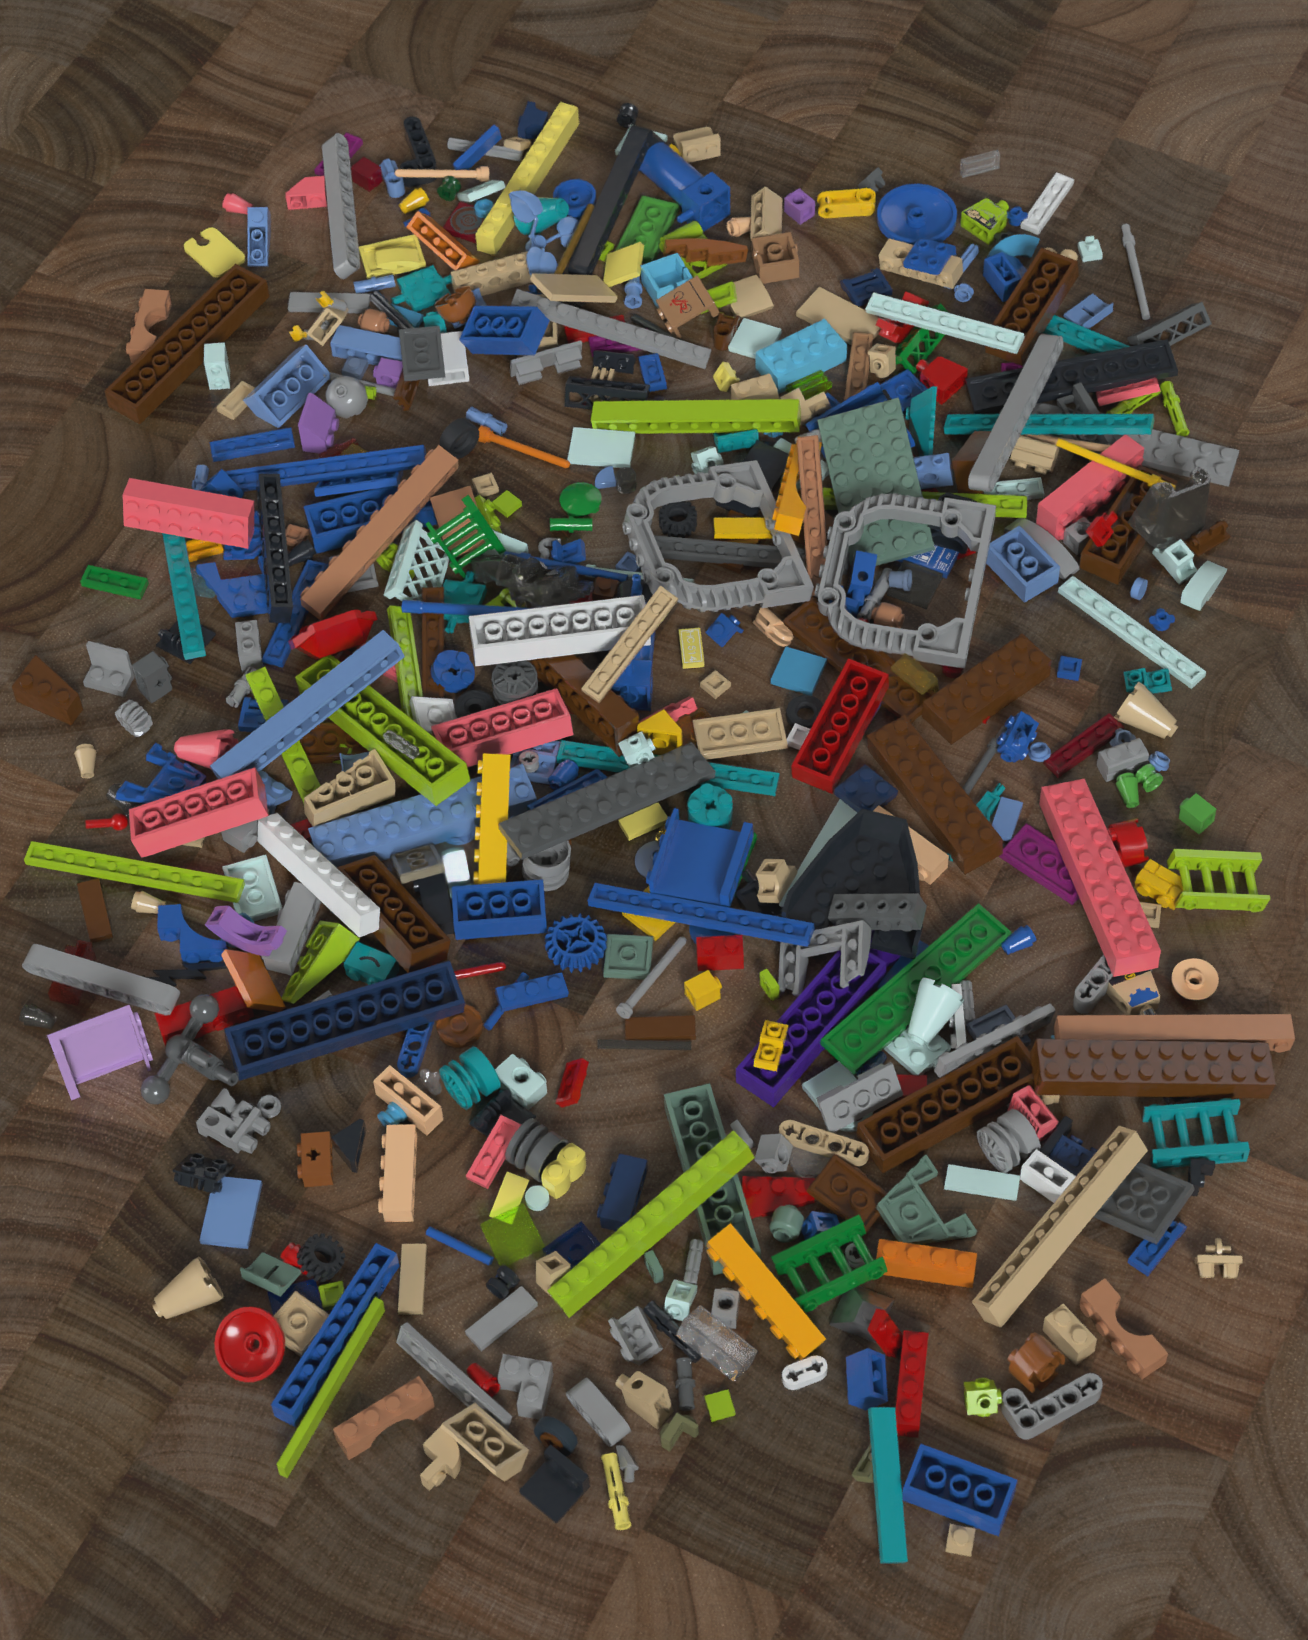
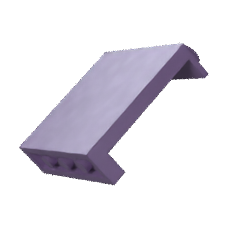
(99, 1047)

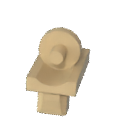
(1207, 1262)

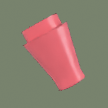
(236, 204)

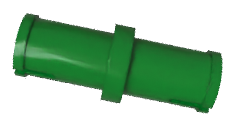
(570, 524)

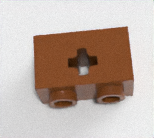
(318, 1147)

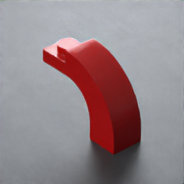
(896, 330)

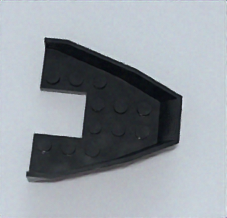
(864, 857)

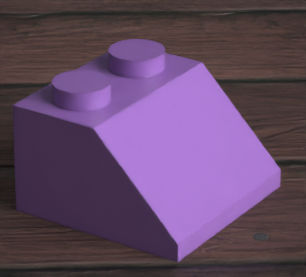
(317, 425)

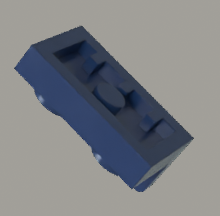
(1071, 1155)

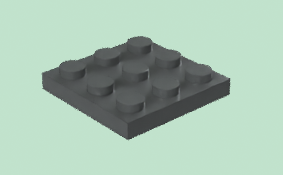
(1146, 1202)

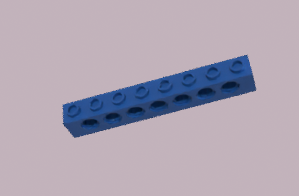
(333, 1336)

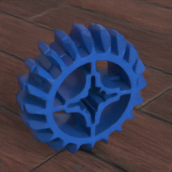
(579, 949)

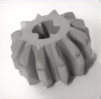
(133, 718)

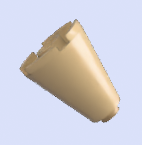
(1146, 713)
(188, 1291)

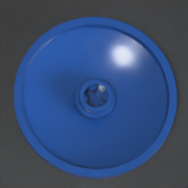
(915, 213)

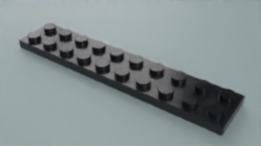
(1094, 371)

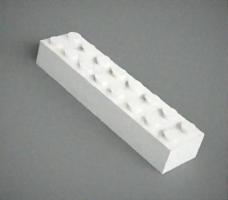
(552, 630)

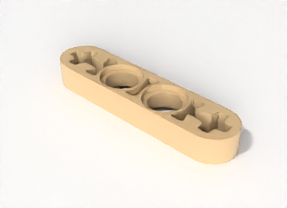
(825, 1139)

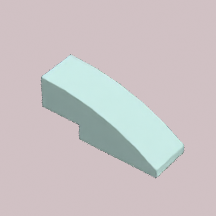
(1202, 585)

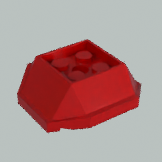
(334, 634)

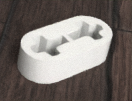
(805, 1373)

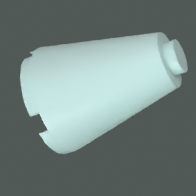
(932, 1010)

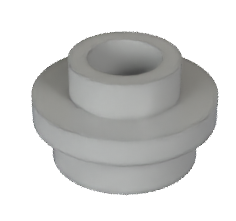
(266, 1101)

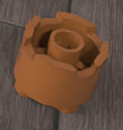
(1035, 1362)

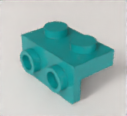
(732, 441)

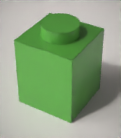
(1197, 813)

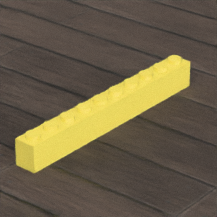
(528, 176)

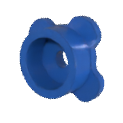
(1016, 216)
(1161, 625)

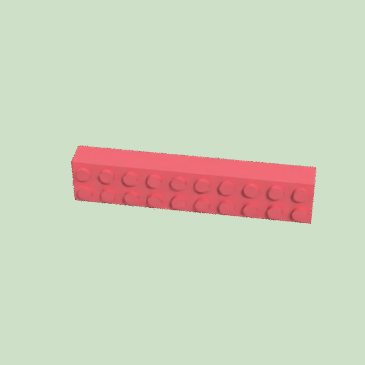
(1099, 878)

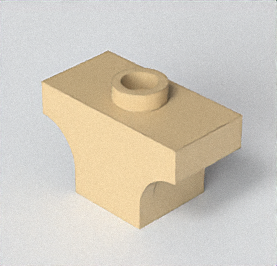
(774, 880)

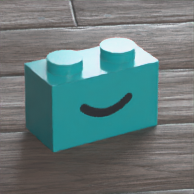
(370, 965)

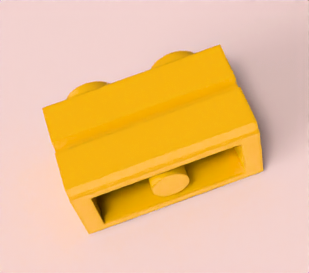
(1159, 884)

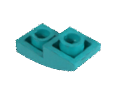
(1154, 681)

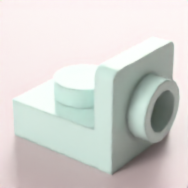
(679, 1299)

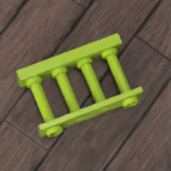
(1218, 861)

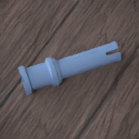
(633, 290)

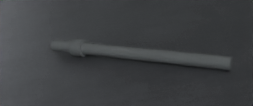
(979, 769)

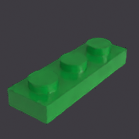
(114, 582)

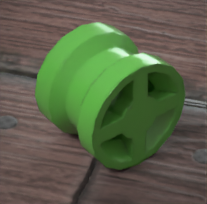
(1149, 778)

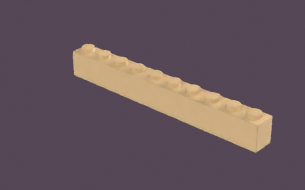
(1059, 1226)

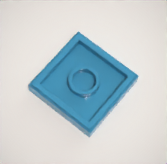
(798, 671)

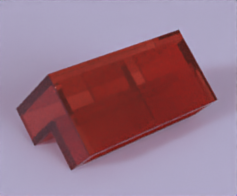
(64, 993)

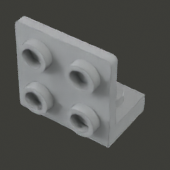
(109, 670)

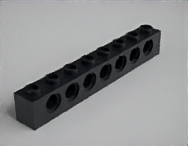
(274, 548)

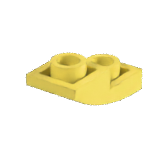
(390, 258)
(510, 1194)

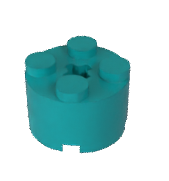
(711, 807)

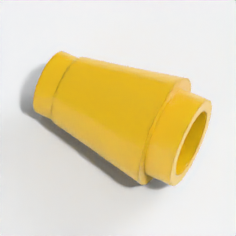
(414, 200)

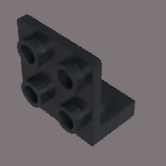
(555, 1485)

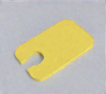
(217, 255)

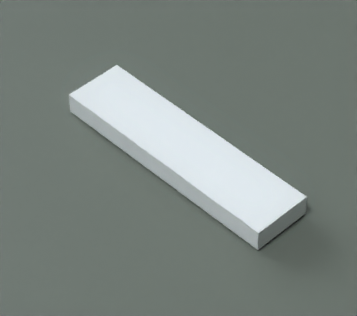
(1047, 203)

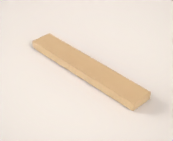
(629, 644)

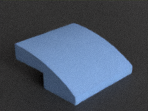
(547, 761)

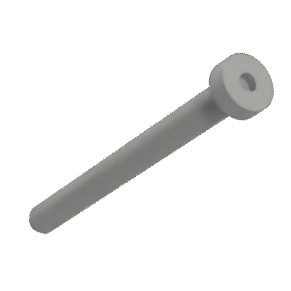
(625, 1009)

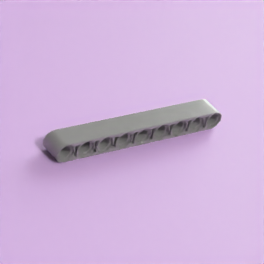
(341, 206)

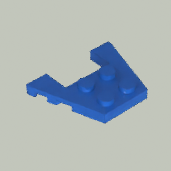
(237, 595)
(170, 780)

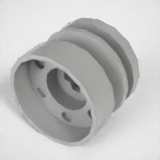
(550, 865)
(1008, 1140)

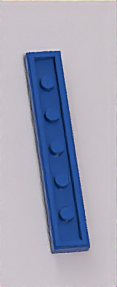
(278, 647)

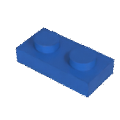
(652, 372)

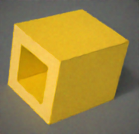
(702, 990)

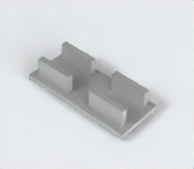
(563, 358)
(868, 1093)

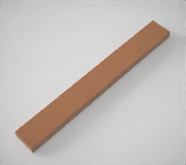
(813, 498)

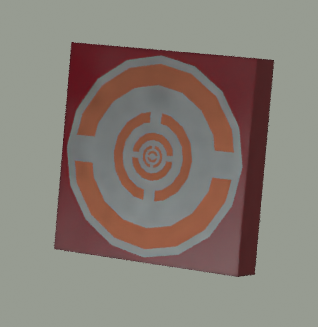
(464, 222)

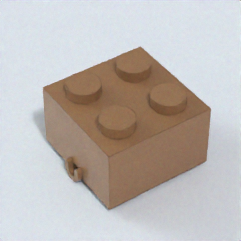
(775, 257)

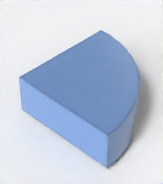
(605, 478)

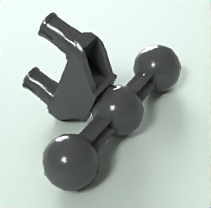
(182, 1050)

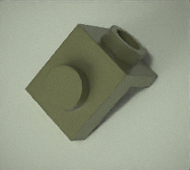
(671, 1432)

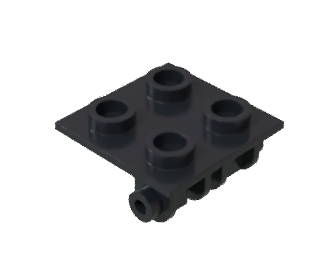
(171, 641)
(500, 1105)
(207, 1170)

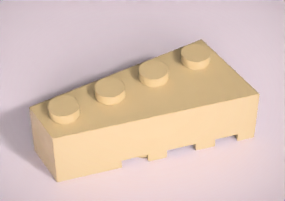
(351, 791)

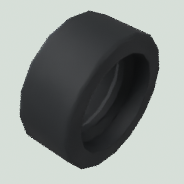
(453, 432)

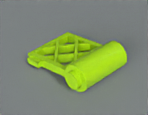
(694, 231)

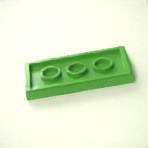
(648, 224)

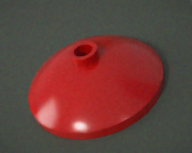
(236, 1345)

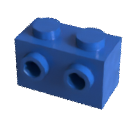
(866, 1379)

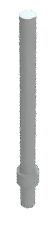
(1129, 243)

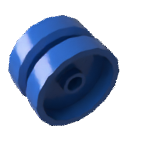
(577, 195)

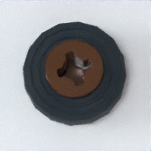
(556, 1433)

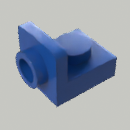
(817, 1223)

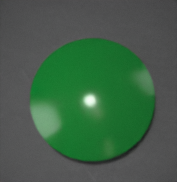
(580, 499)

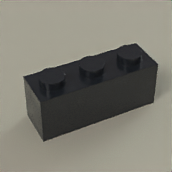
(435, 900)

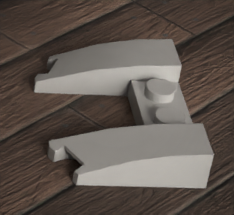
(850, 938)

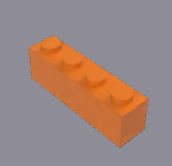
(441, 242)
(928, 1263)

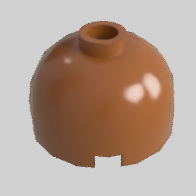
(456, 306)

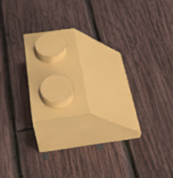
(755, 389)

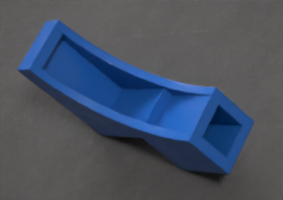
(193, 946)

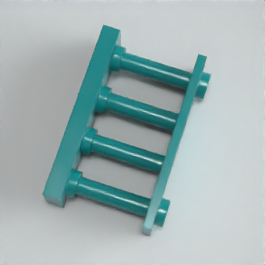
(1181, 1156)

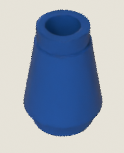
(1019, 940)

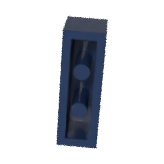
(622, 1192)

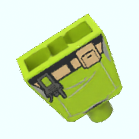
(985, 219)

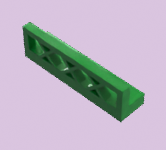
(911, 343)

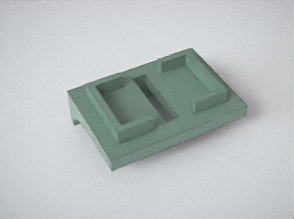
(263, 1266)

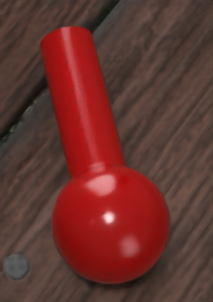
(117, 822)

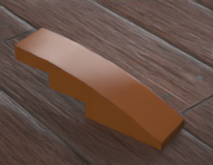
(712, 251)

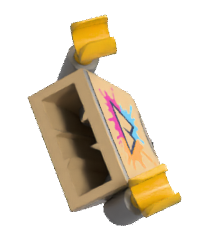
(325, 323)

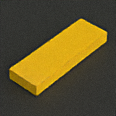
(740, 528)

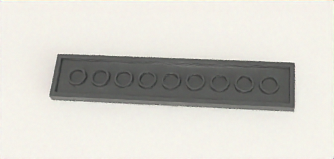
(606, 800)

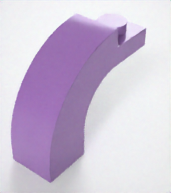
(244, 934)

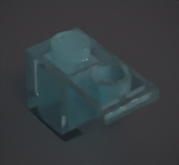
(456, 868)

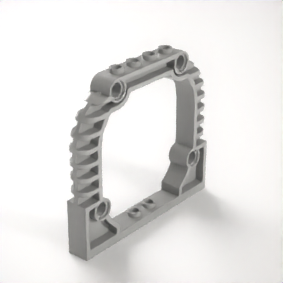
(738, 482)
(948, 642)

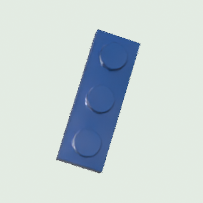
(531, 992)

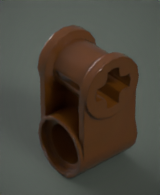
(725, 330)

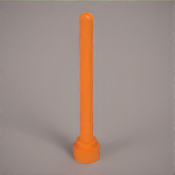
(487, 435)

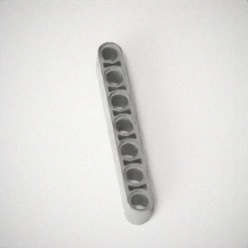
(101, 979)

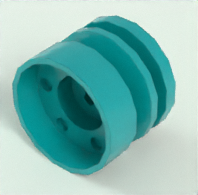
(473, 1076)

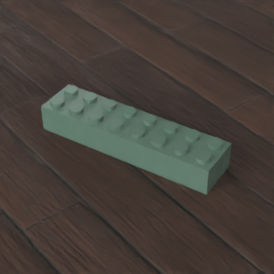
(696, 1131)

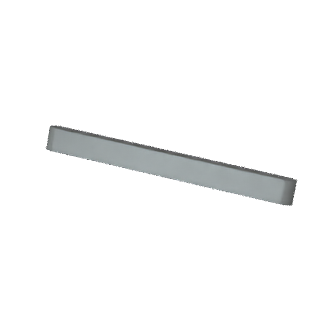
(1015, 413)

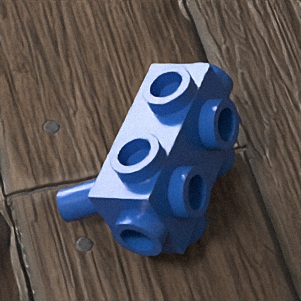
(1014, 743)

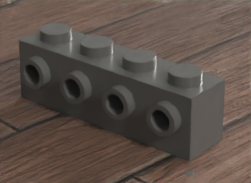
(879, 910)

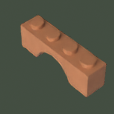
(153, 308)
(1142, 1353)
(362, 1429)

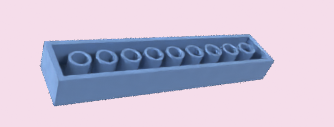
(412, 822)

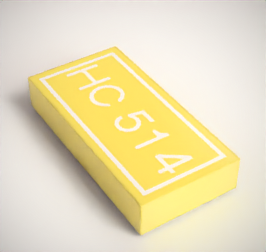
(691, 648)

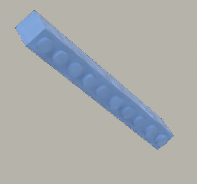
(311, 707)

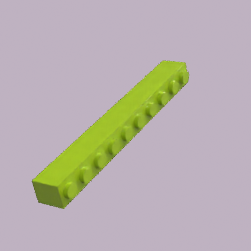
(697, 416)
(651, 1224)

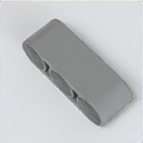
(598, 1412)

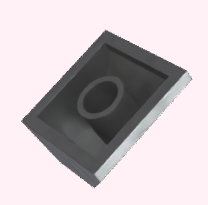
(857, 1310)

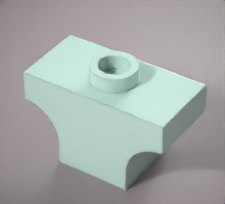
(1177, 561)

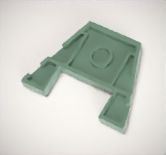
(912, 1215)

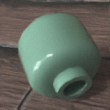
(786, 1223)

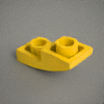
(770, 1045)

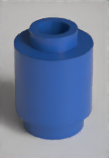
(563, 774)

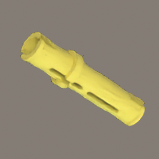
(620, 1517)

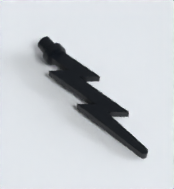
(191, 971)

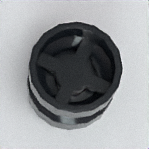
(502, 1282)

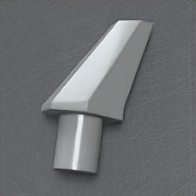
(627, 1463)

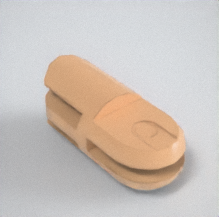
(773, 627)

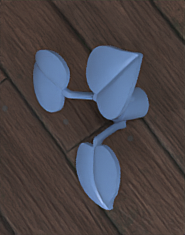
(526, 208)

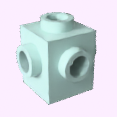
(705, 458)
(637, 749)

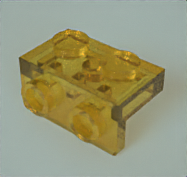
(915, 675)

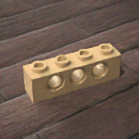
(894, 254)
(494, 275)

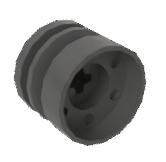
(514, 682)
(534, 1148)

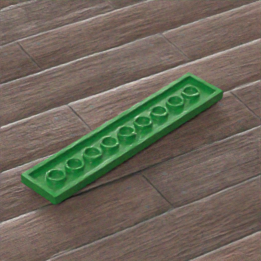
(891, 1007)

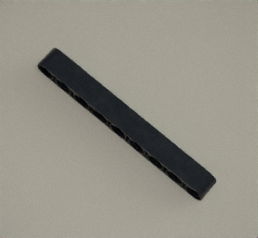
(610, 201)

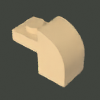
(814, 406)
(445, 1457)

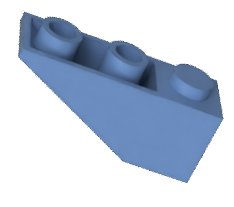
(258, 236)

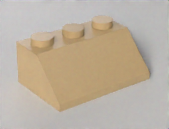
(487, 1441)

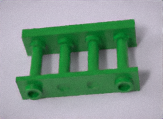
(477, 522)
(824, 1242)

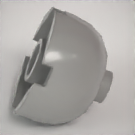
(346, 396)

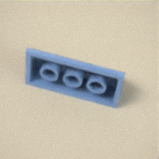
(287, 387)

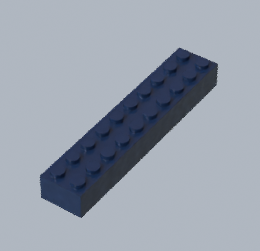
(344, 1020)

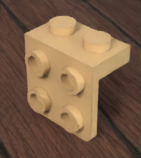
(698, 144)

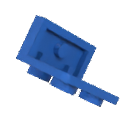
(929, 256)

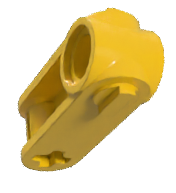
(847, 203)

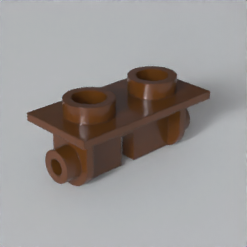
(1208, 538)

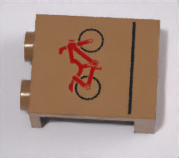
(685, 304)

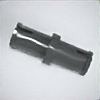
(685, 1384)

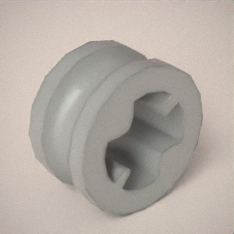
(529, 756)
(855, 1263)

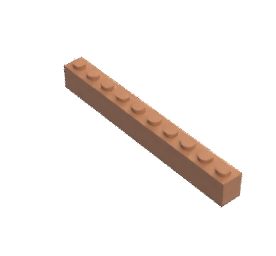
(379, 532)
(1243, 1028)

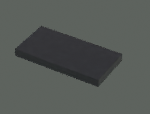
(772, 463)

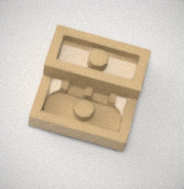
(751, 298)

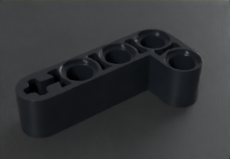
(420, 150)

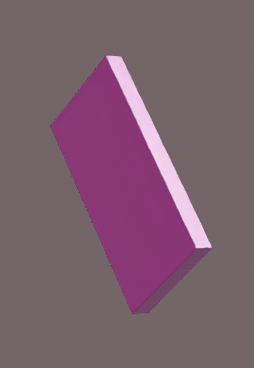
(1041, 861)

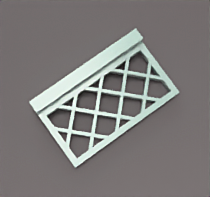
(405, 558)

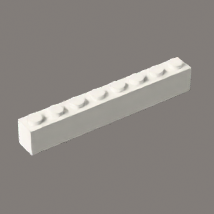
(318, 875)

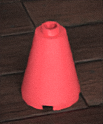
(205, 747)

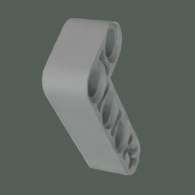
(1098, 973)
(1053, 1402)

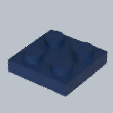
(865, 790)

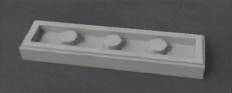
(307, 302)

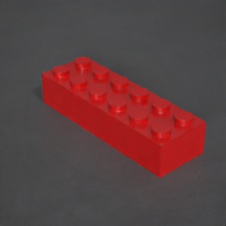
(840, 726)

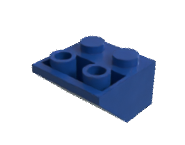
(1003, 274)

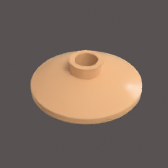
(1199, 972)

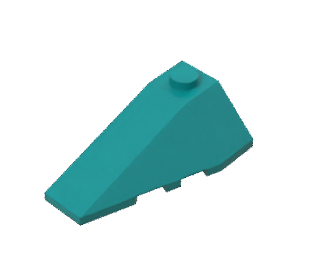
(923, 420)

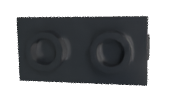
(618, 361)

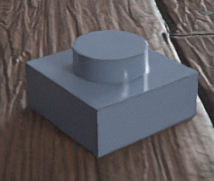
(355, 367)

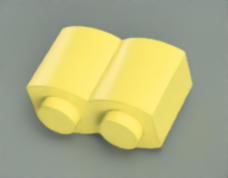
(566, 1169)

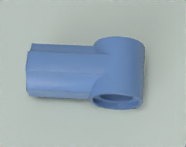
(394, 184)

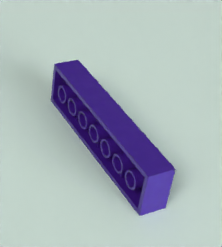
(808, 1021)

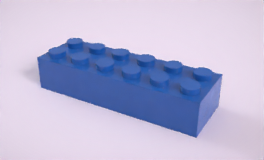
(339, 519)

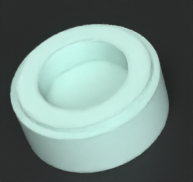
(537, 1198)

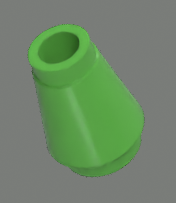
(1128, 788)

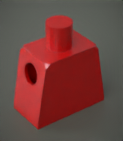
(944, 374)

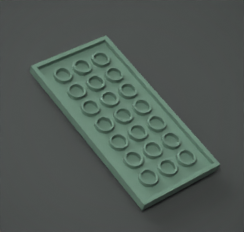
(871, 456)

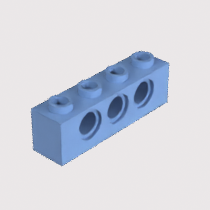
(934, 470)

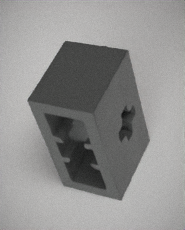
(152, 676)

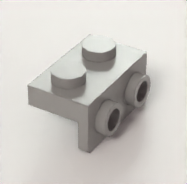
(635, 1336)

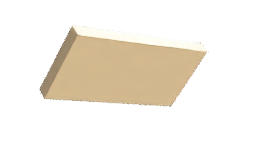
(573, 288)
(839, 313)
(740, 733)

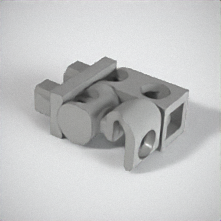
(233, 1131)

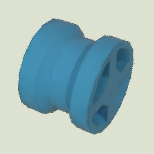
(392, 1116)

